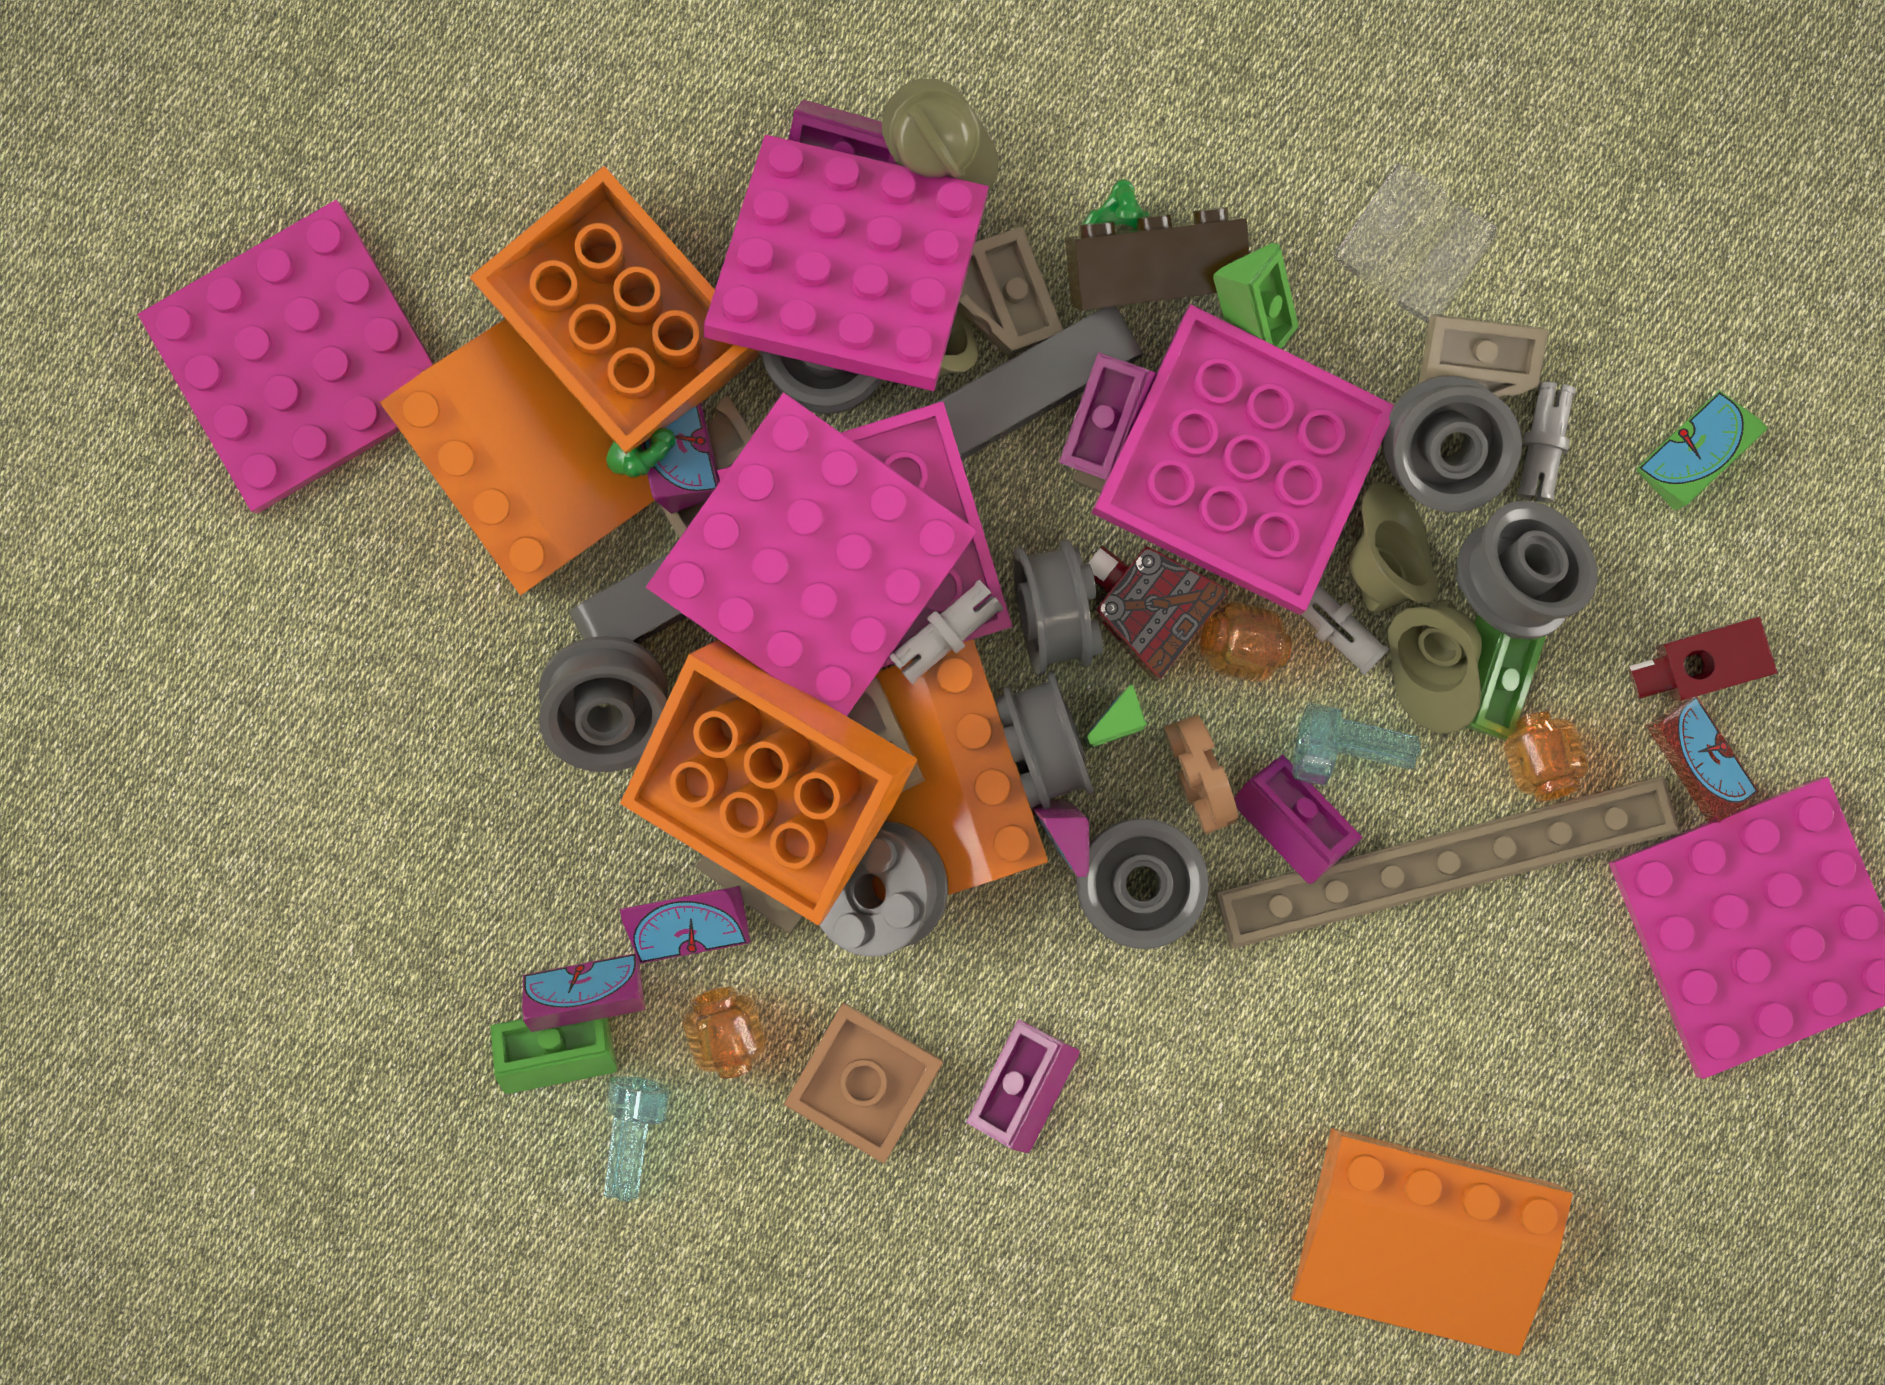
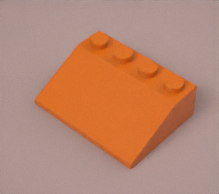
(612, 311)
(515, 454)
(766, 780)
(972, 789)
(1430, 1242)

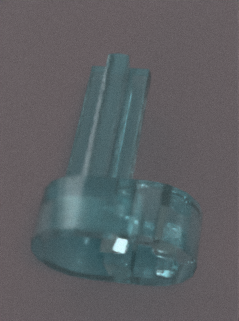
(1325, 733)
(634, 1105)

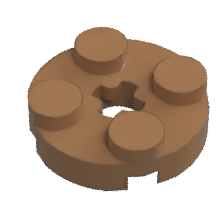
(1201, 777)

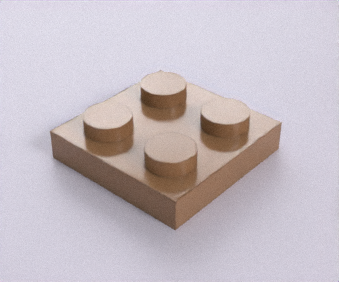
(863, 1082)

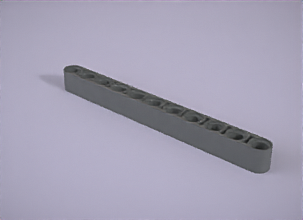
(978, 417)

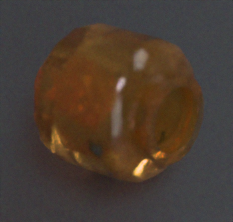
(1245, 642)
(1546, 756)
(724, 1032)

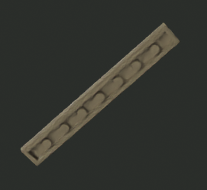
(1448, 862)

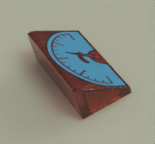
(1703, 760)

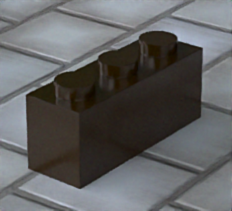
(1152, 260)

